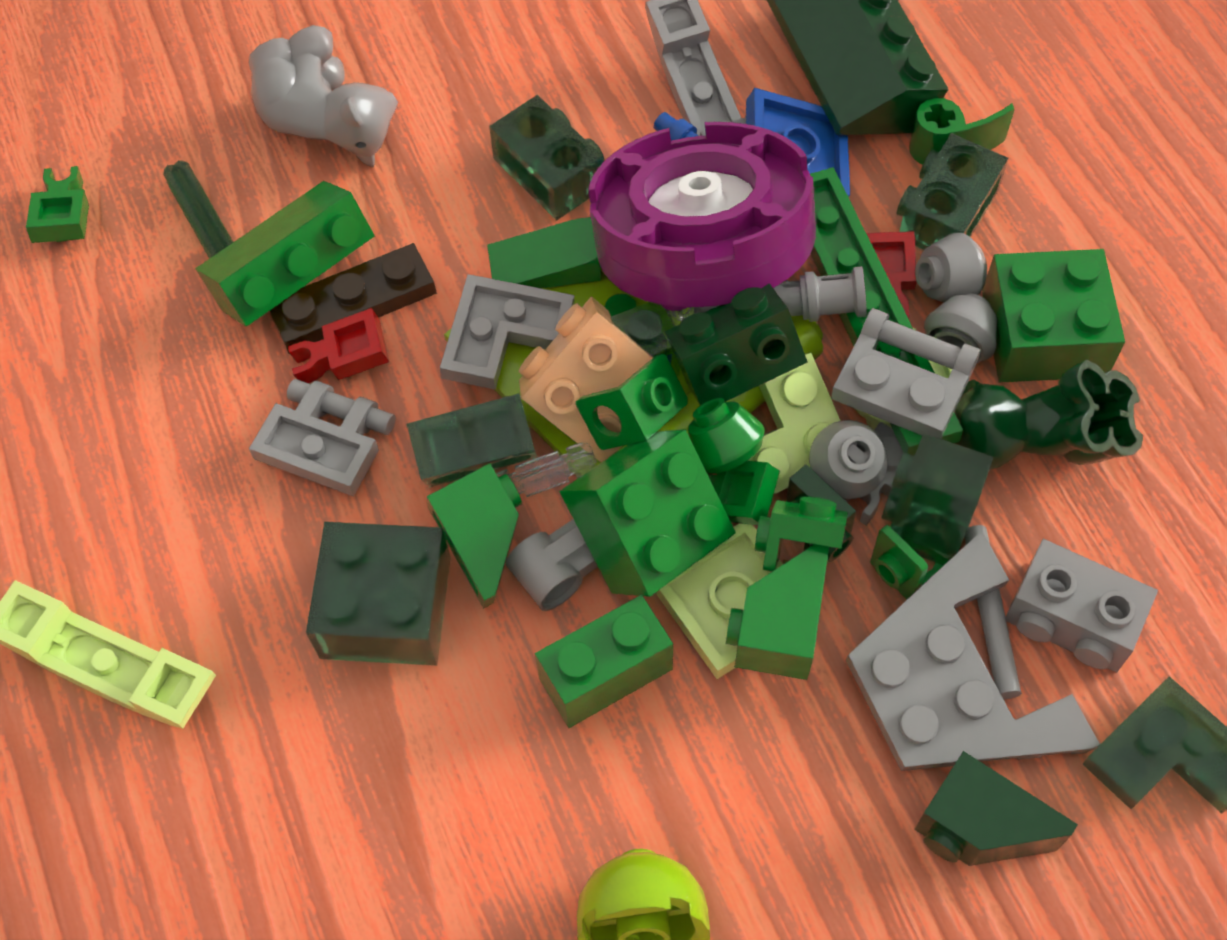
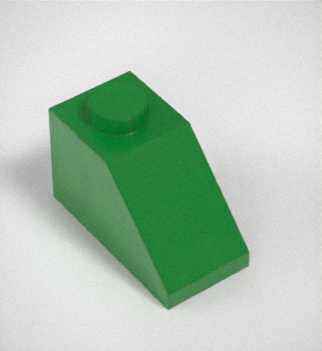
(478, 526)
(781, 617)

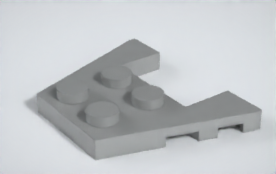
(935, 689)

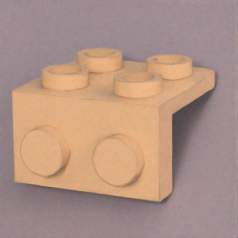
(580, 361)

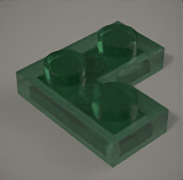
(1162, 735)

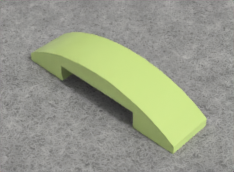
(100, 659)

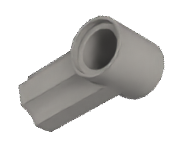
(552, 565)

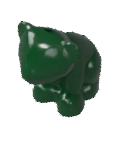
(1081, 418)

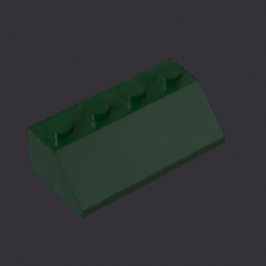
(861, 62)

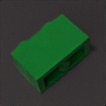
(605, 661)

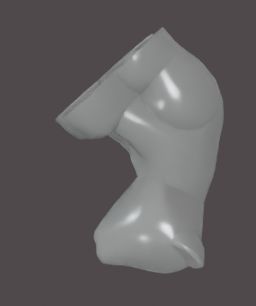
(296, 96)

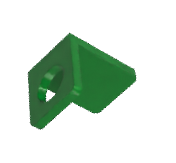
(641, 403)
(899, 563)

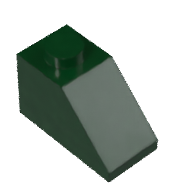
(989, 818)

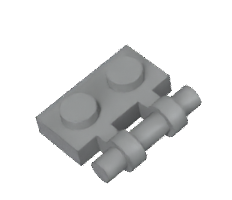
(319, 449)

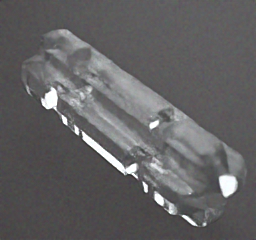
(552, 469)

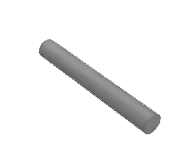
(997, 634)

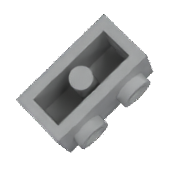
(1081, 606)

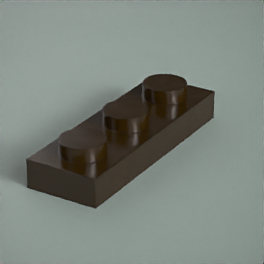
(377, 284)

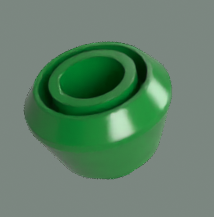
(724, 435)

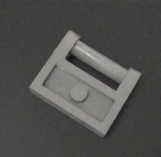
(898, 389)

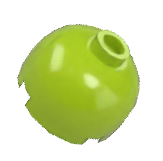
(642, 899)

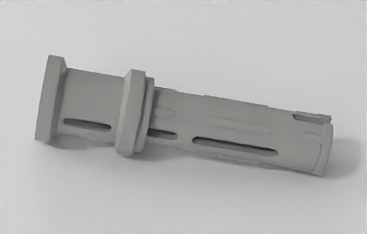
(821, 295)

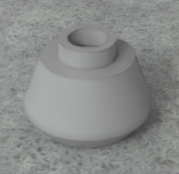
(952, 268)
(967, 321)
(849, 458)

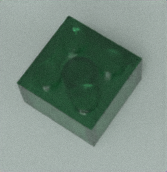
(379, 593)

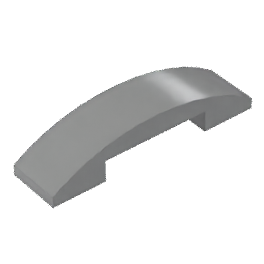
(690, 63)

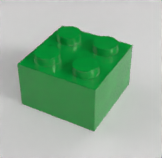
(1052, 313)
(648, 513)

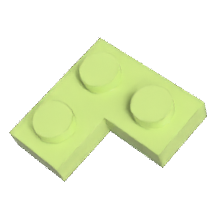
(800, 411)

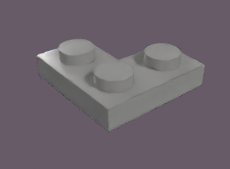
(490, 318)

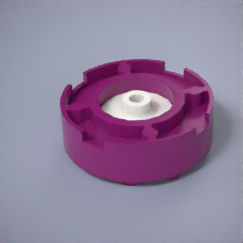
(703, 214)

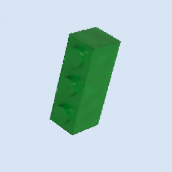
(285, 252)

